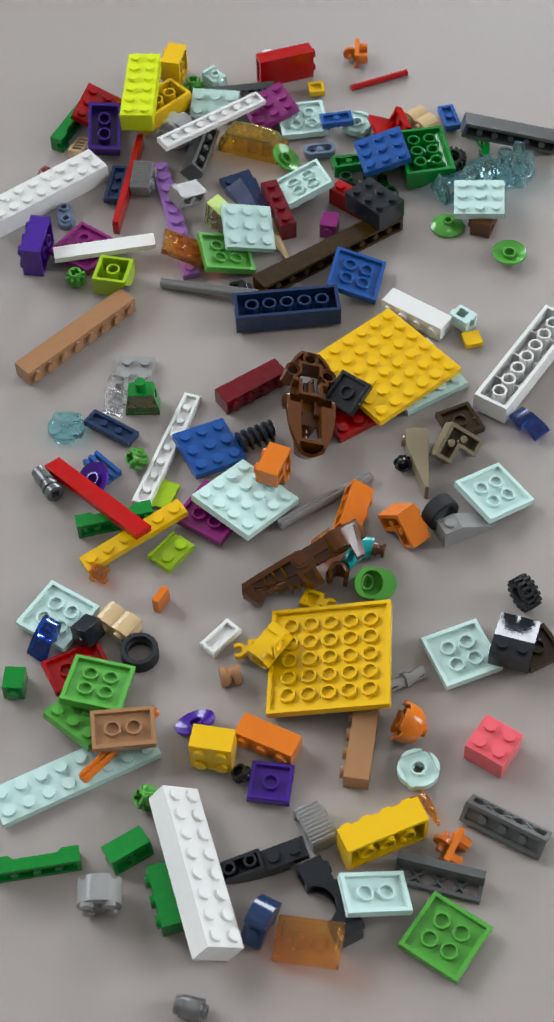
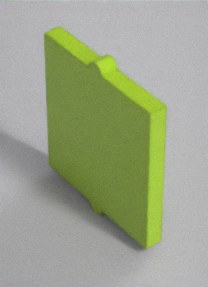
(165, 494)

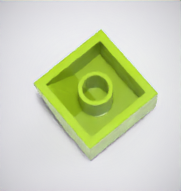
(112, 274)

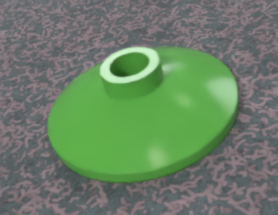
(286, 157)
(446, 226)
(509, 252)

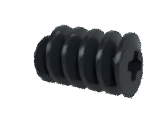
(256, 435)

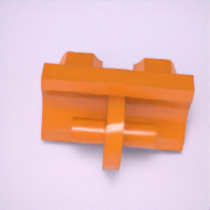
(358, 53)
(456, 840)

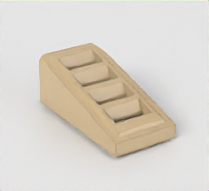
(78, 146)

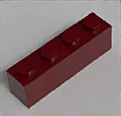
(279, 209)
(249, 386)

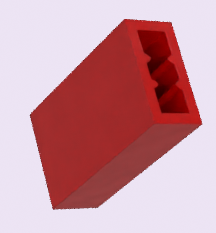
(286, 64)

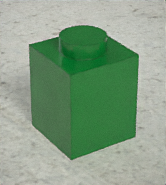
(14, 682)

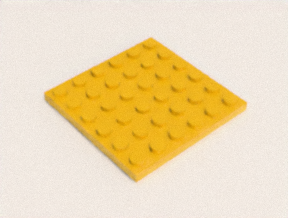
(394, 361)
(335, 660)

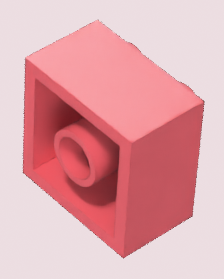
(493, 746)

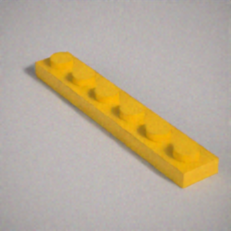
(124, 542)

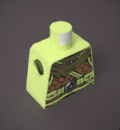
(213, 213)

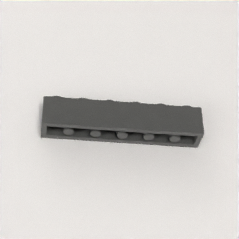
(506, 132)

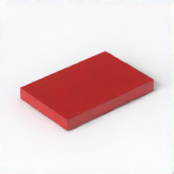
(58, 666)

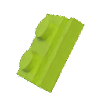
(171, 552)

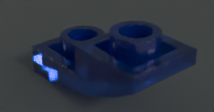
(526, 419)
(43, 637)

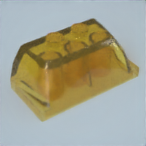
(251, 141)

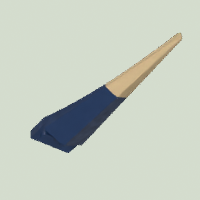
(244, 189)

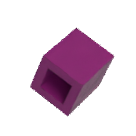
(329, 224)

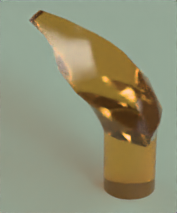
(428, 806)

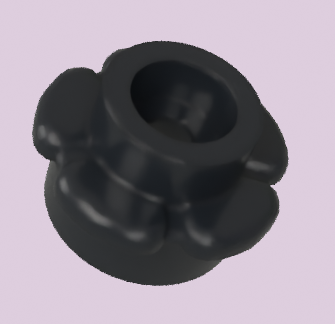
(402, 463)
(240, 773)

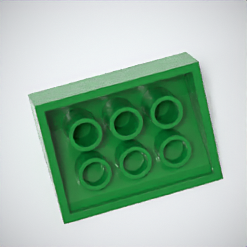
(429, 156)

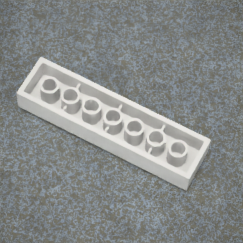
(50, 189)
(518, 369)
(195, 874)

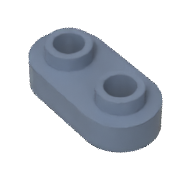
(319, 150)
(65, 216)

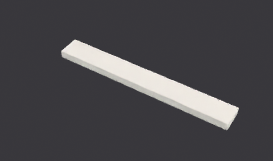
(211, 121)
(167, 448)

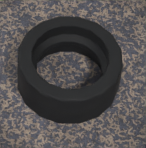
(437, 508)
(140, 639)

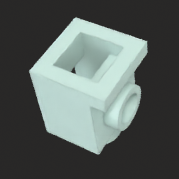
(213, 77)
(463, 318)

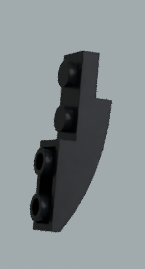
(264, 863)

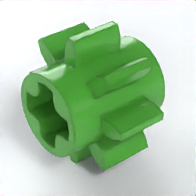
(193, 82)
(75, 277)
(136, 458)
(142, 795)

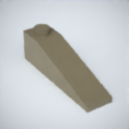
(416, 447)

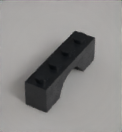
(317, 878)

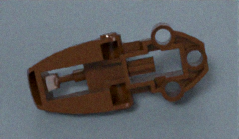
(307, 405)
(301, 566)

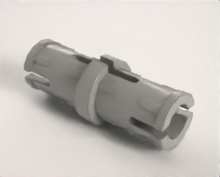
(406, 679)

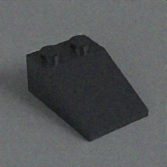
(514, 642)

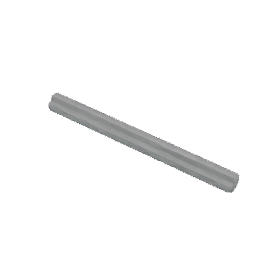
(202, 287)
(320, 502)

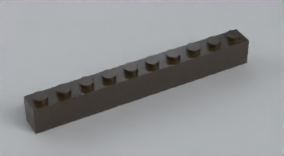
(321, 255)

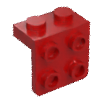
(396, 119)

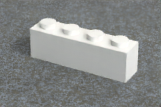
(418, 314)

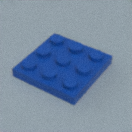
(382, 151)
(356, 275)
(208, 448)

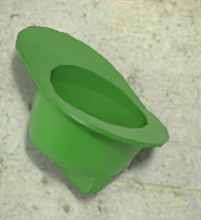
(375, 583)

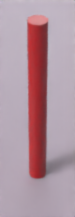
(379, 80)

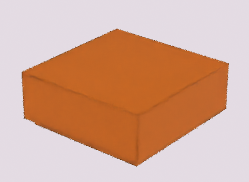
(161, 598)

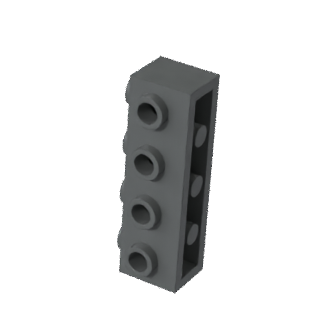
(199, 155)

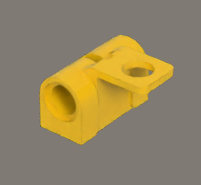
(269, 645)

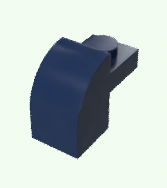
(258, 920)

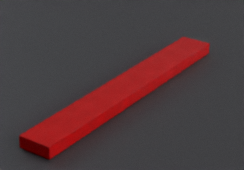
(125, 193)
(98, 498)

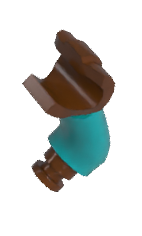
(348, 561)

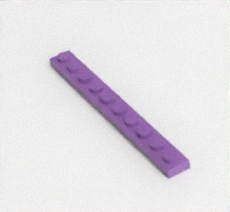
(173, 215)

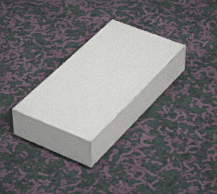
(220, 638)

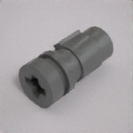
(50, 487)

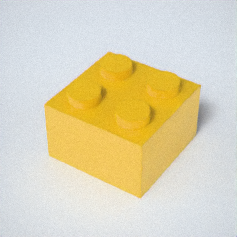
(174, 62)
(212, 748)

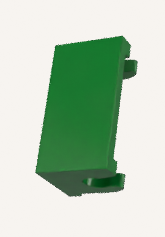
(127, 850)

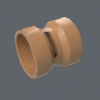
(230, 675)

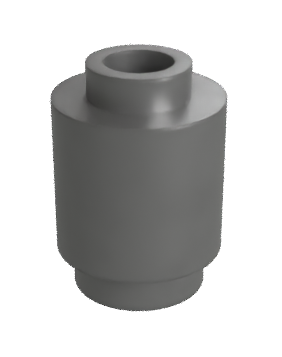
(190, 1008)

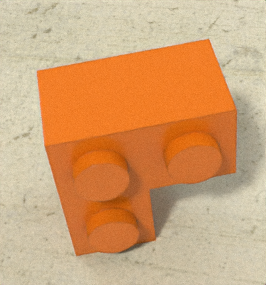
(274, 465)
(406, 522)

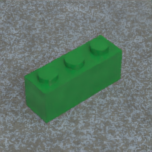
(163, 899)

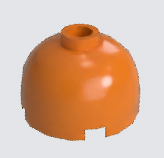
(409, 724)

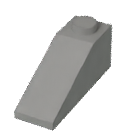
(460, 527)

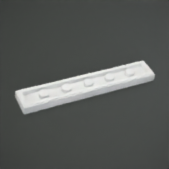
(104, 247)

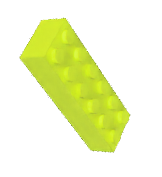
(140, 92)

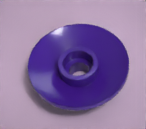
(97, 473)
(201, 716)

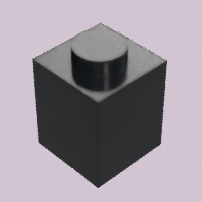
(87, 630)

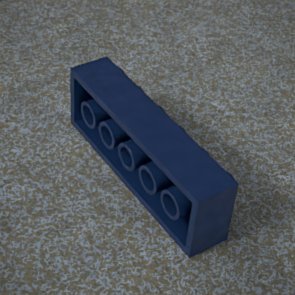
(287, 308)

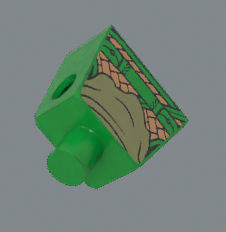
(142, 398)

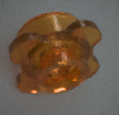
(99, 568)

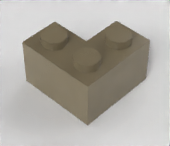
(454, 439)

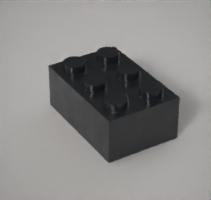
(374, 203)

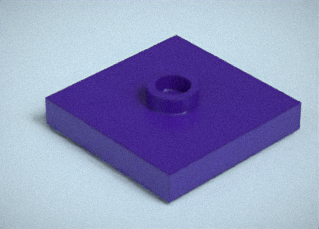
(270, 783)

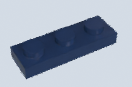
(115, 184)
(111, 428)

